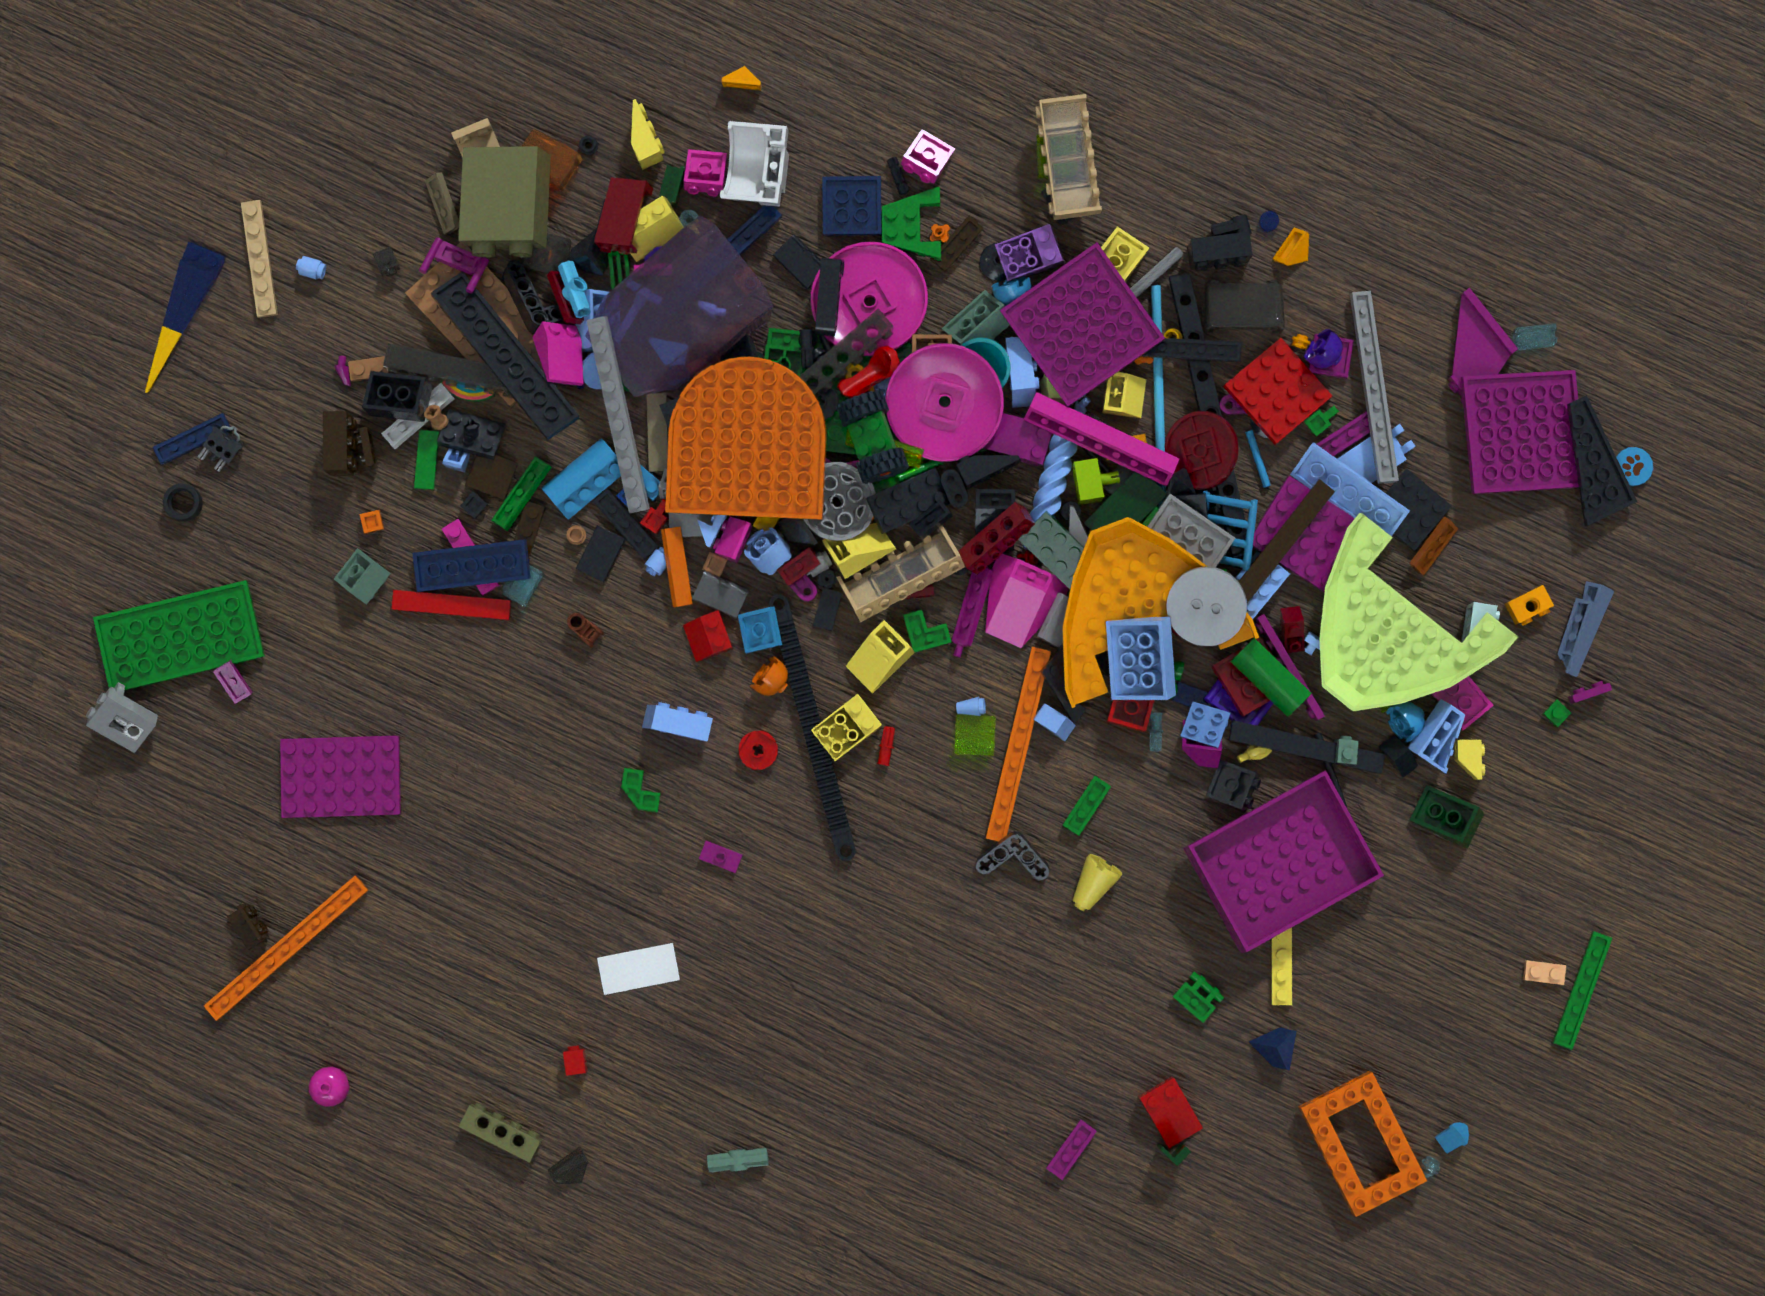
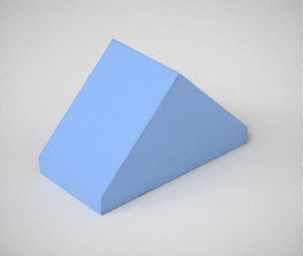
(456, 460)
(1054, 722)

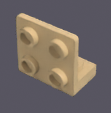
(475, 135)

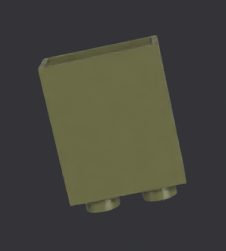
(504, 200)

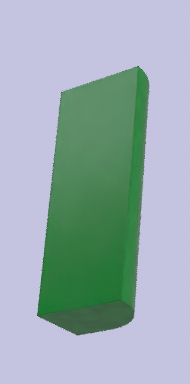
(1271, 677)

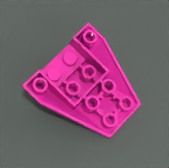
(1019, 599)

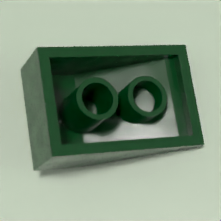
(1447, 816)

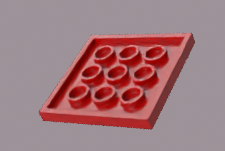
(1277, 391)

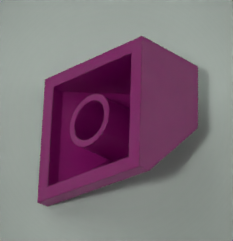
(1201, 753)

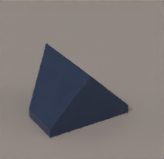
(1276, 1047)

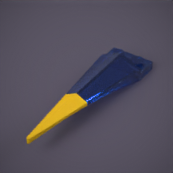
(192, 282)

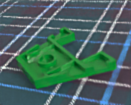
(902, 224)

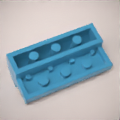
(583, 479)

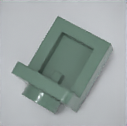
(1346, 750)

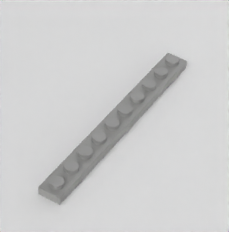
(1374, 387)
(618, 414)

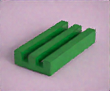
(611, 266)

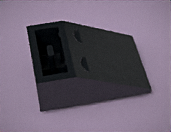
(989, 505)

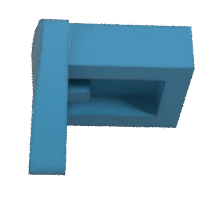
(1453, 1137)

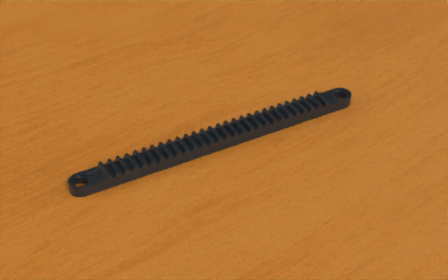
(809, 719)

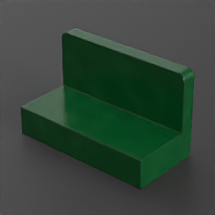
(672, 184)
(1178, 1155)

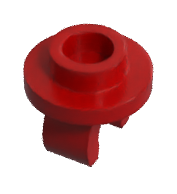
(1029, 557)

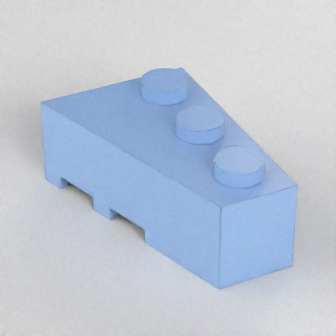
(1022, 379)

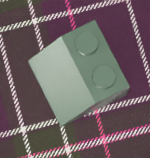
(362, 576)

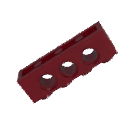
(996, 538)

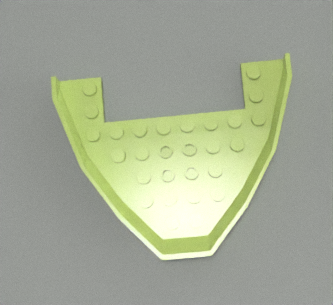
(1380, 644)

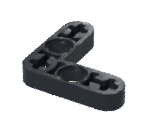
(1012, 849)

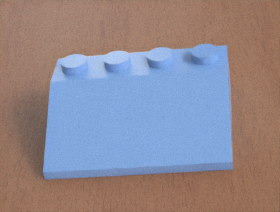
(1141, 659)

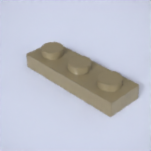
(442, 203)

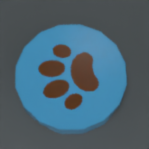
(1636, 465)

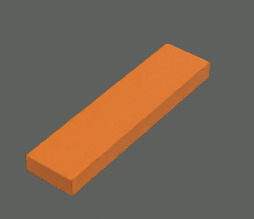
(676, 566)

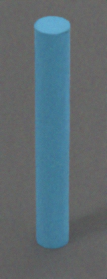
(1257, 458)

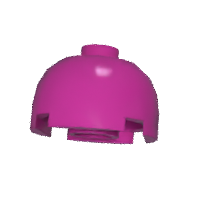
(329, 1086)

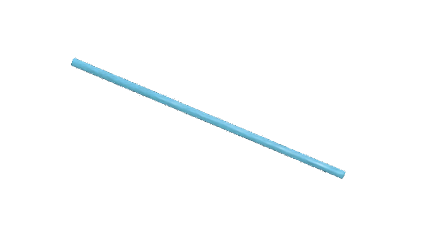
(1158, 379)

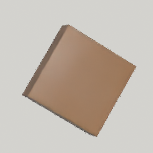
(715, 564)

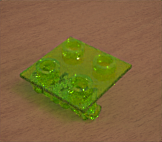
(975, 735)

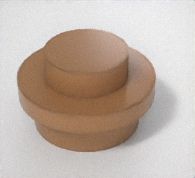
(576, 535)

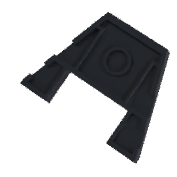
(1054, 676)

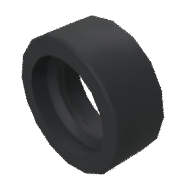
(168, 498)

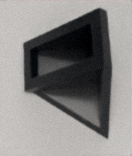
(588, 255)

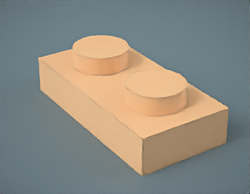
(1544, 972)

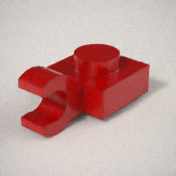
(655, 519)

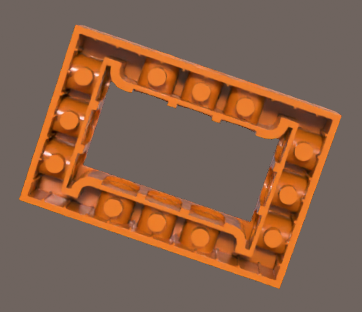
(1316, 1116)

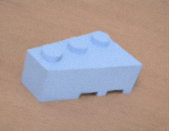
(677, 721)
(1438, 735)

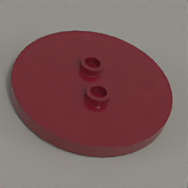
(1204, 448)

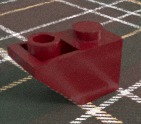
(1292, 629)

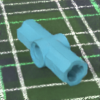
(574, 289)

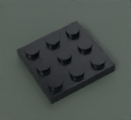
(1424, 505)

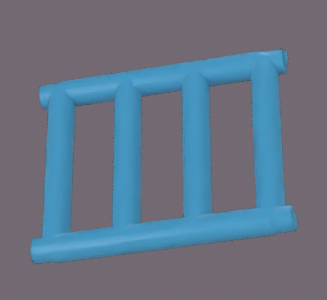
(1249, 525)

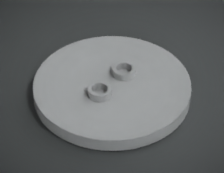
(1206, 606)

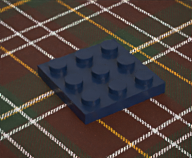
(851, 205)

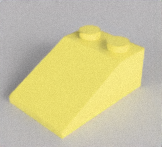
(1124, 252)

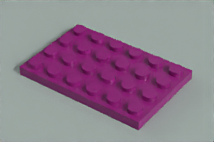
(1317, 546)
(340, 776)

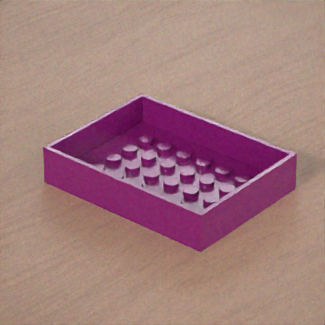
(1283, 862)

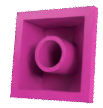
(733, 539)

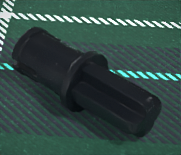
(806, 348)

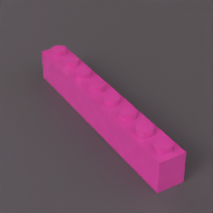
(1101, 439)

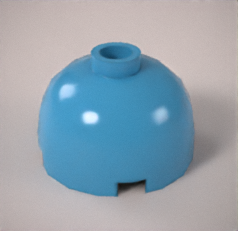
(1011, 289)
(1406, 720)

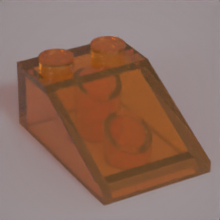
(563, 158)

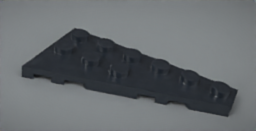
(1599, 474)

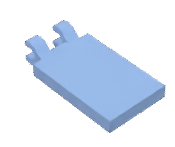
(1362, 460)

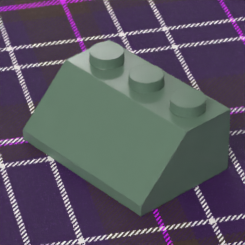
(977, 320)

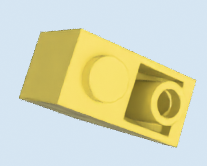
(1469, 756)

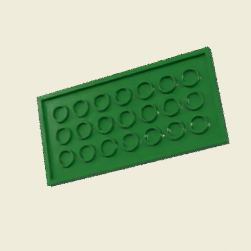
(179, 636)

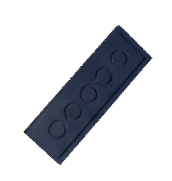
(471, 565)

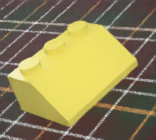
(655, 227)

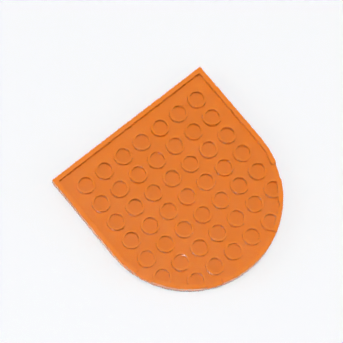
(747, 443)

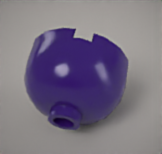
(1325, 351)

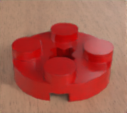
(747, 752)

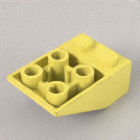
(645, 146)
(859, 551)
(879, 656)
(846, 727)

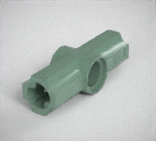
(737, 1160)

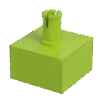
(1090, 481)

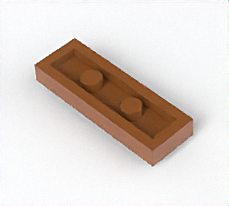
(1433, 546)

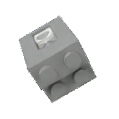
(117, 714)

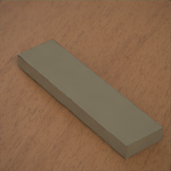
(657, 433)

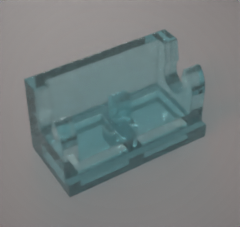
(1535, 336)

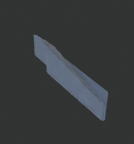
(1583, 625)

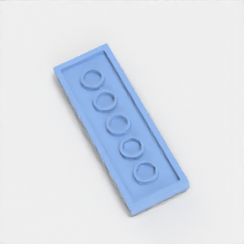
(1351, 490)

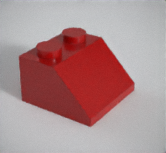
(707, 636)

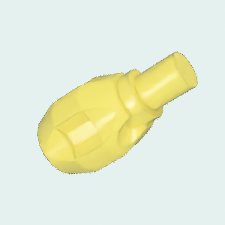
(1253, 753)

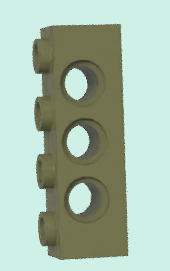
(471, 1124)

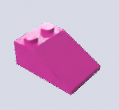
(560, 352)

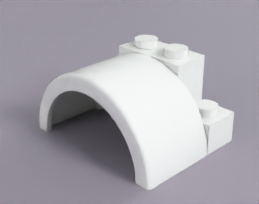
(754, 168)

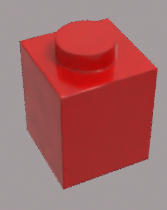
(575, 1060)

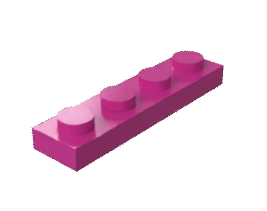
(459, 537)

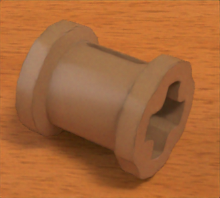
(437, 419)

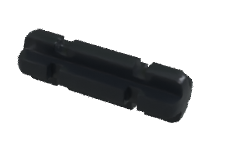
(898, 176)

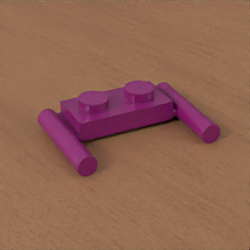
(456, 258)

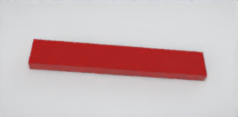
(451, 605)

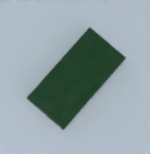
(1132, 500)

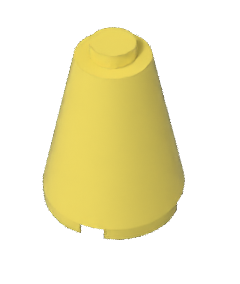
(1094, 882)

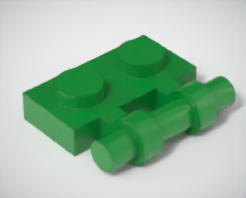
(1193, 1001)

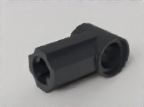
(1237, 224)

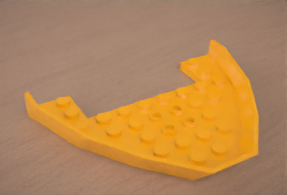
(1120, 577)

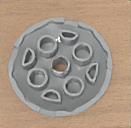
(854, 512)

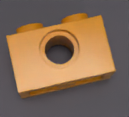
(1538, 597)

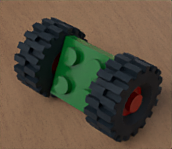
(872, 437)

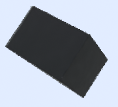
(1399, 755)

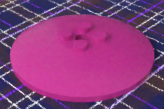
(889, 278)
(950, 430)

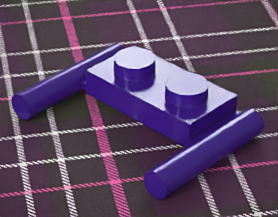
(1220, 700)

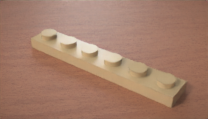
(259, 258)

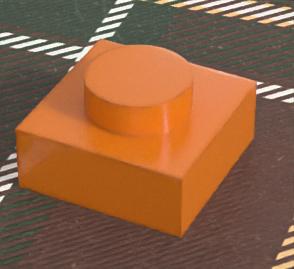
(371, 521)

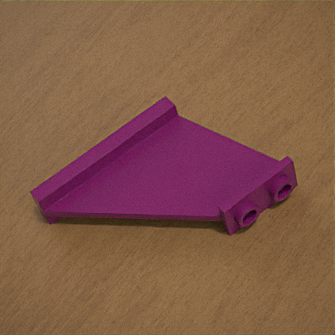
(1479, 344)

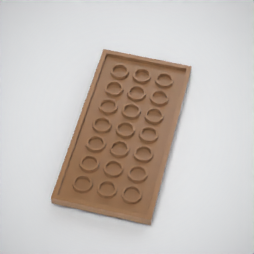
(494, 293)

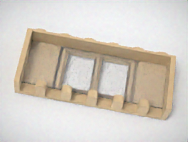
(1068, 157)
(902, 574)

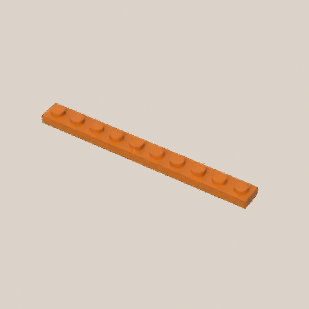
(1018, 745)
(286, 948)

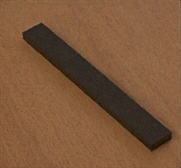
(1285, 538)

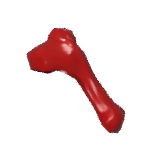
(880, 367)

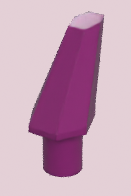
(343, 371)

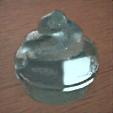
(1430, 1166)

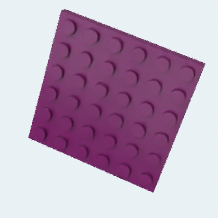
(1082, 324)
(1520, 431)

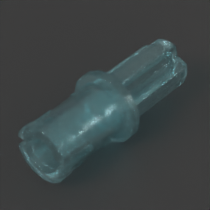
(1156, 731)

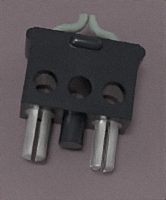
(224, 439)

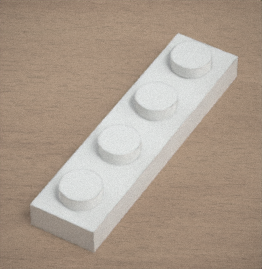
(403, 429)

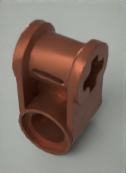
(585, 630)

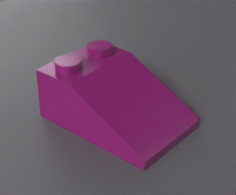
(1020, 438)

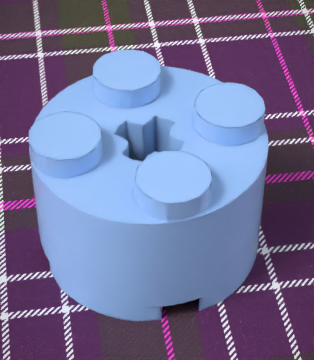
(767, 550)

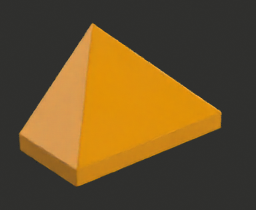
(742, 79)
(1294, 248)

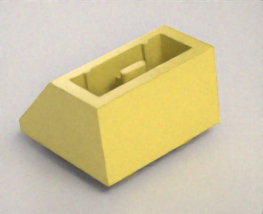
(1124, 395)

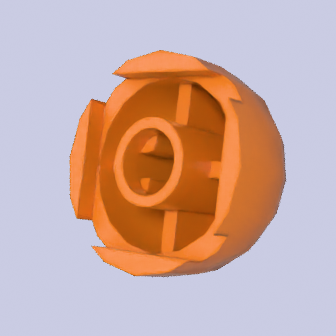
(770, 678)

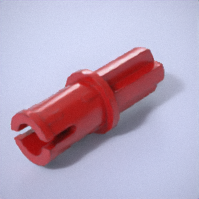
(886, 746)

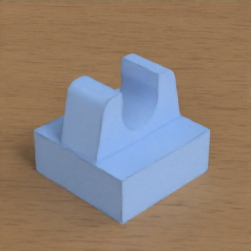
(1313, 643)

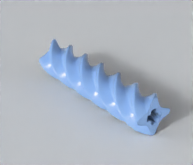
(1052, 480)

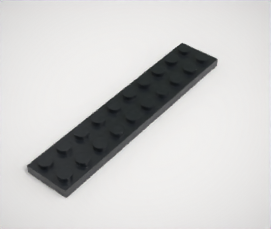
(505, 356)

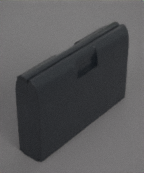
(798, 261)
(600, 553)

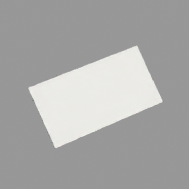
(638, 968)

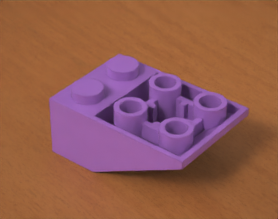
(1030, 253)

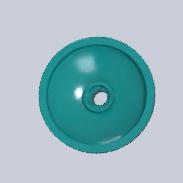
(993, 354)

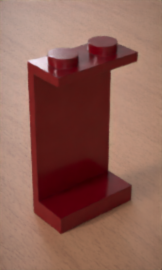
(621, 215)

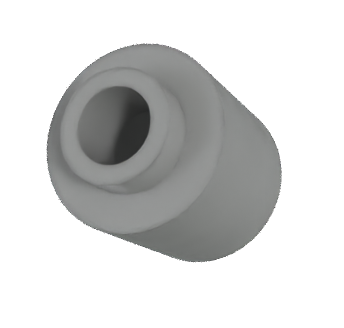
(825, 563)

